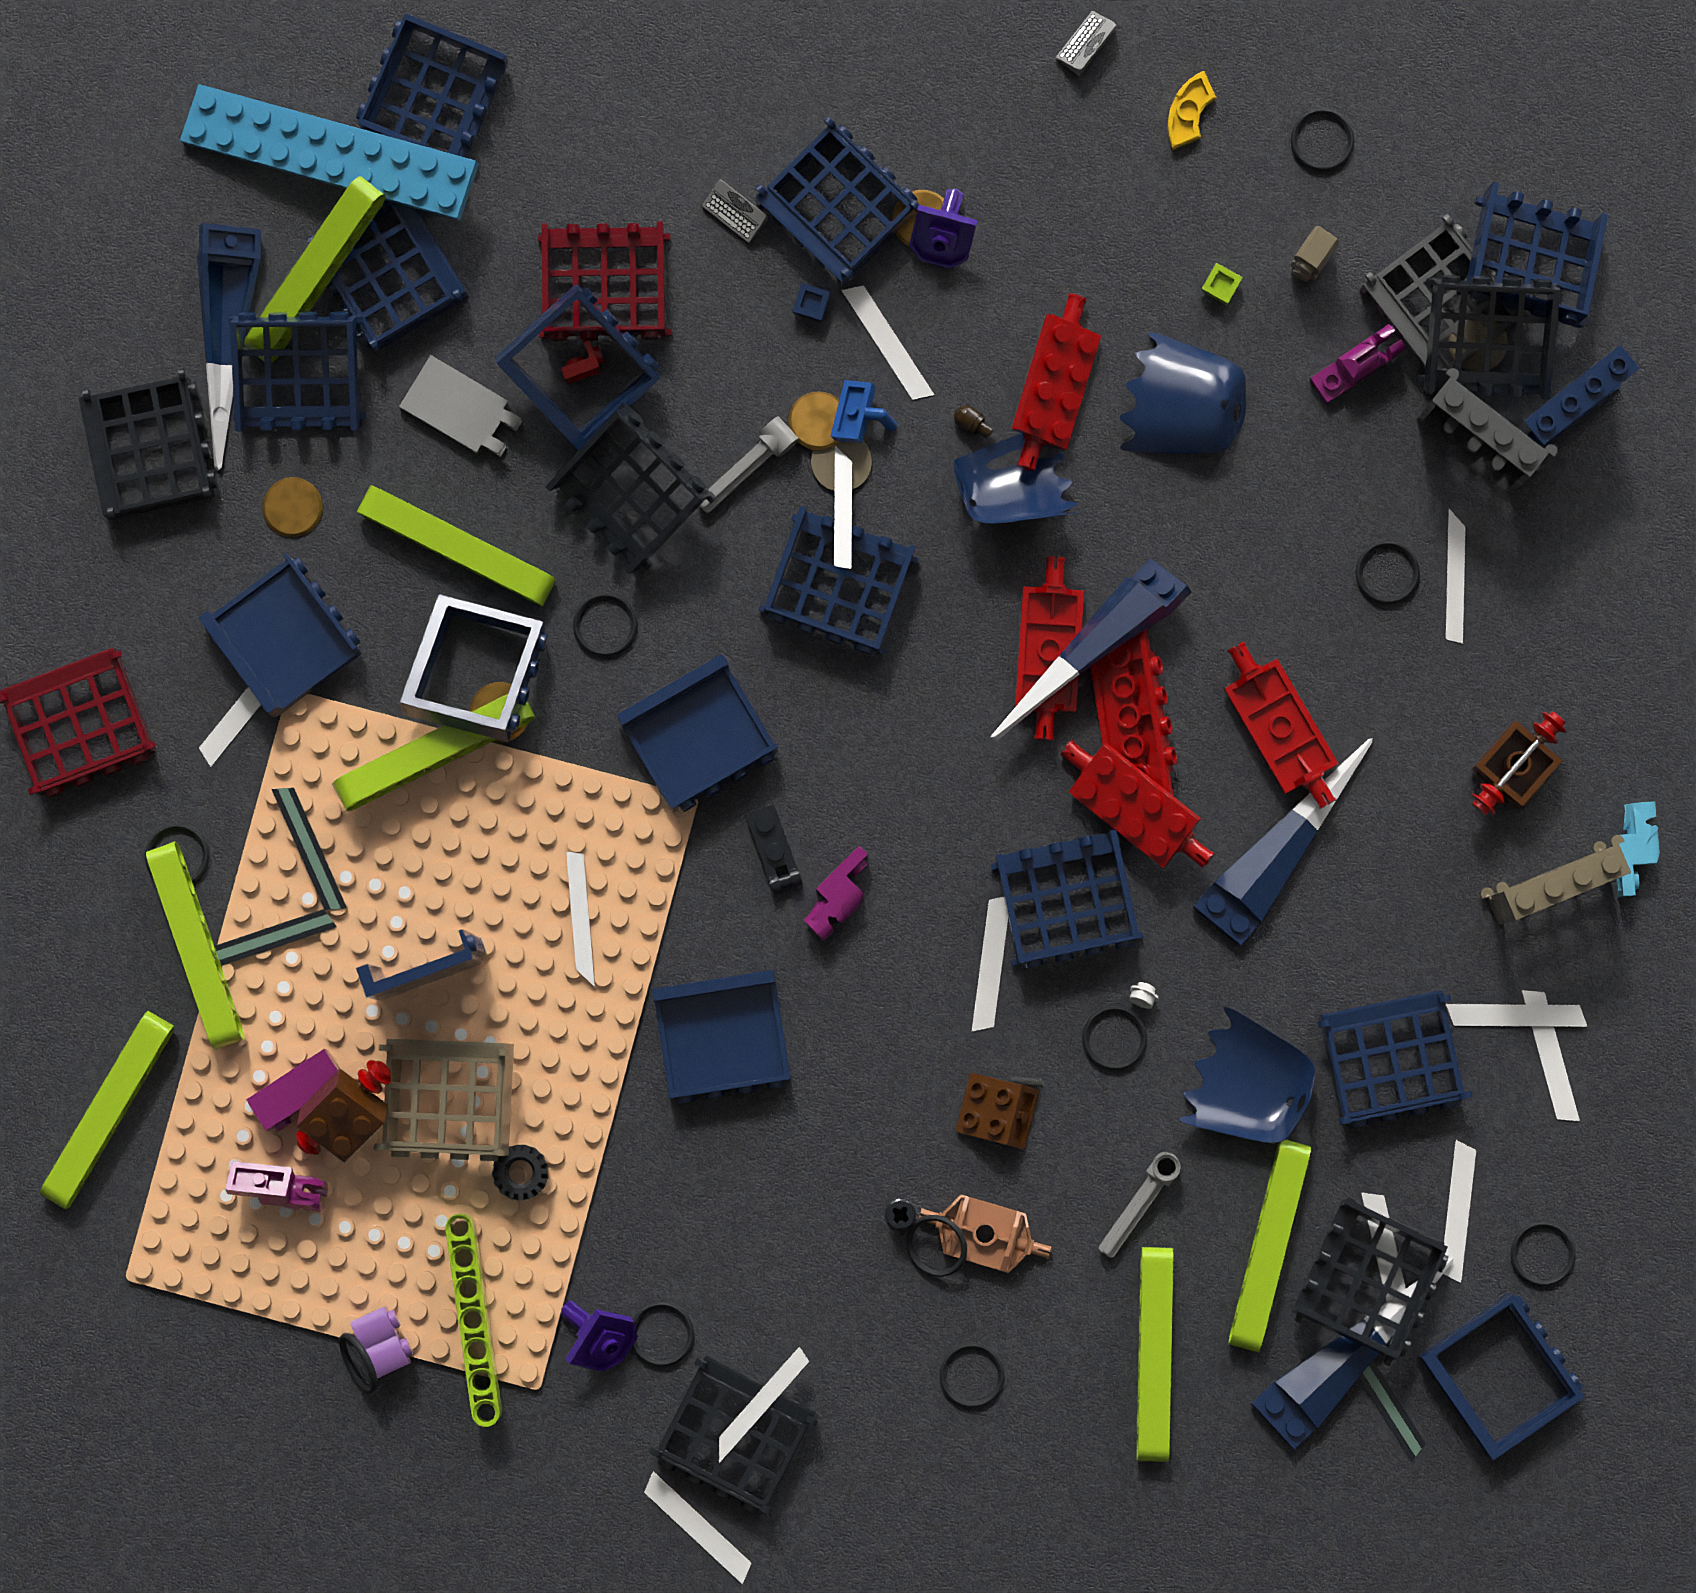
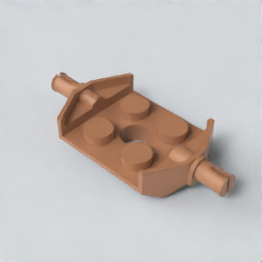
(1010, 1238)

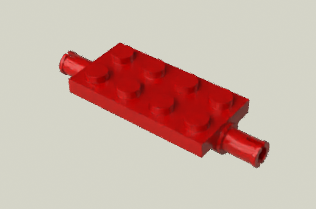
(1055, 382)
(1048, 624)
(1281, 726)
(1135, 805)

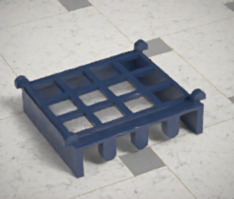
(473, 112)
(1541, 217)
(805, 232)
(433, 257)
(298, 415)
(879, 547)
(1057, 854)
(1384, 1013)

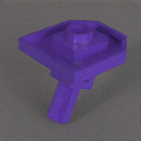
(943, 235)
(602, 1338)

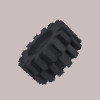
(530, 1189)

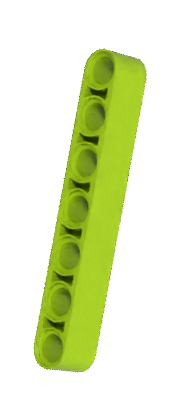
(320, 260)
(456, 545)
(417, 759)
(195, 945)
(107, 1110)
(1269, 1245)
(468, 1334)
(1154, 1354)

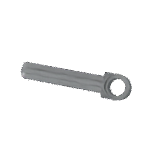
(775, 439)
(1139, 1205)

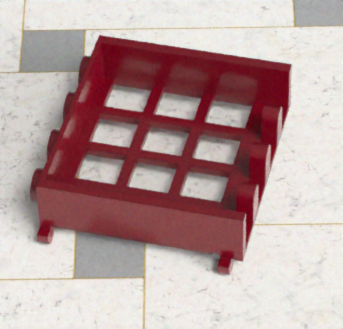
(604, 238)
(60, 679)

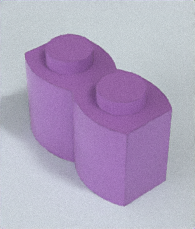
(381, 1340)

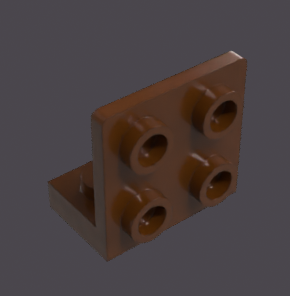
(997, 1110)

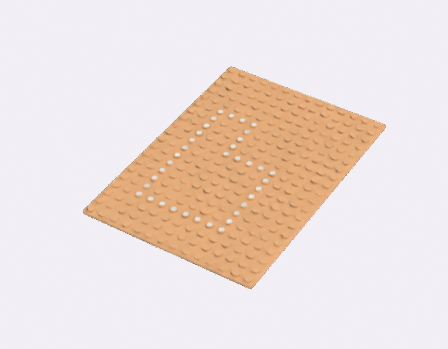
(443, 854)

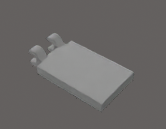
(459, 407)

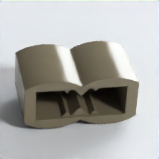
(1314, 254)

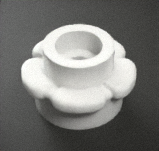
(1143, 995)

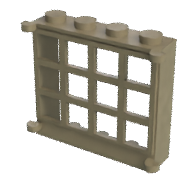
(1558, 884)
(447, 1051)

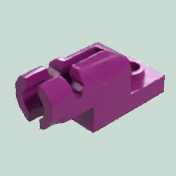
(1355, 365)
(839, 895)
(276, 1186)

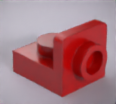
(580, 368)

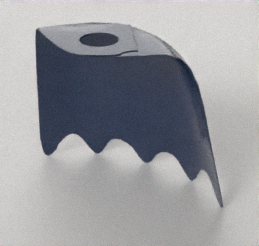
(1182, 400)
(1010, 492)
(1233, 1087)

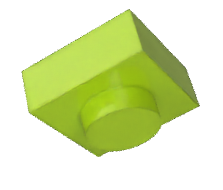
(1221, 284)

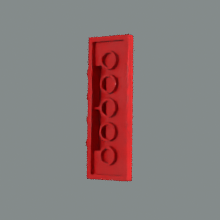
(1132, 708)

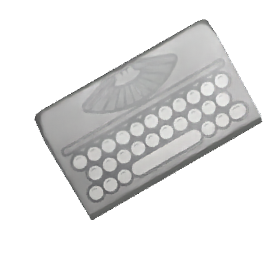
(1086, 42)
(735, 211)

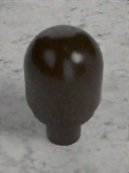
(972, 421)

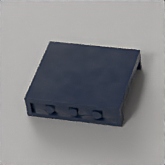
(1579, 397)
(282, 636)
(697, 734)
(381, 988)
(721, 1035)

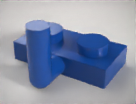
(855, 410)

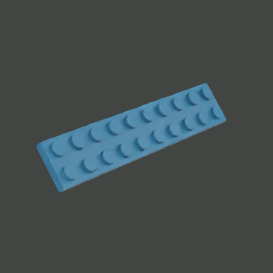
(328, 151)

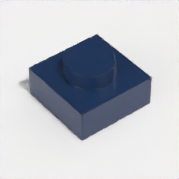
(811, 302)

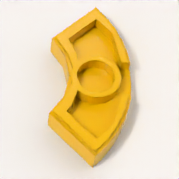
(1186, 110)

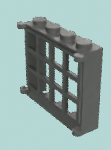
(1406, 326)
(1488, 428)

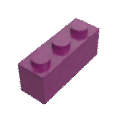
(291, 1091)

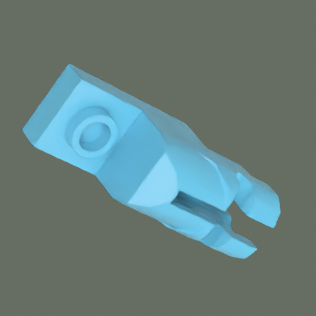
(1640, 844)

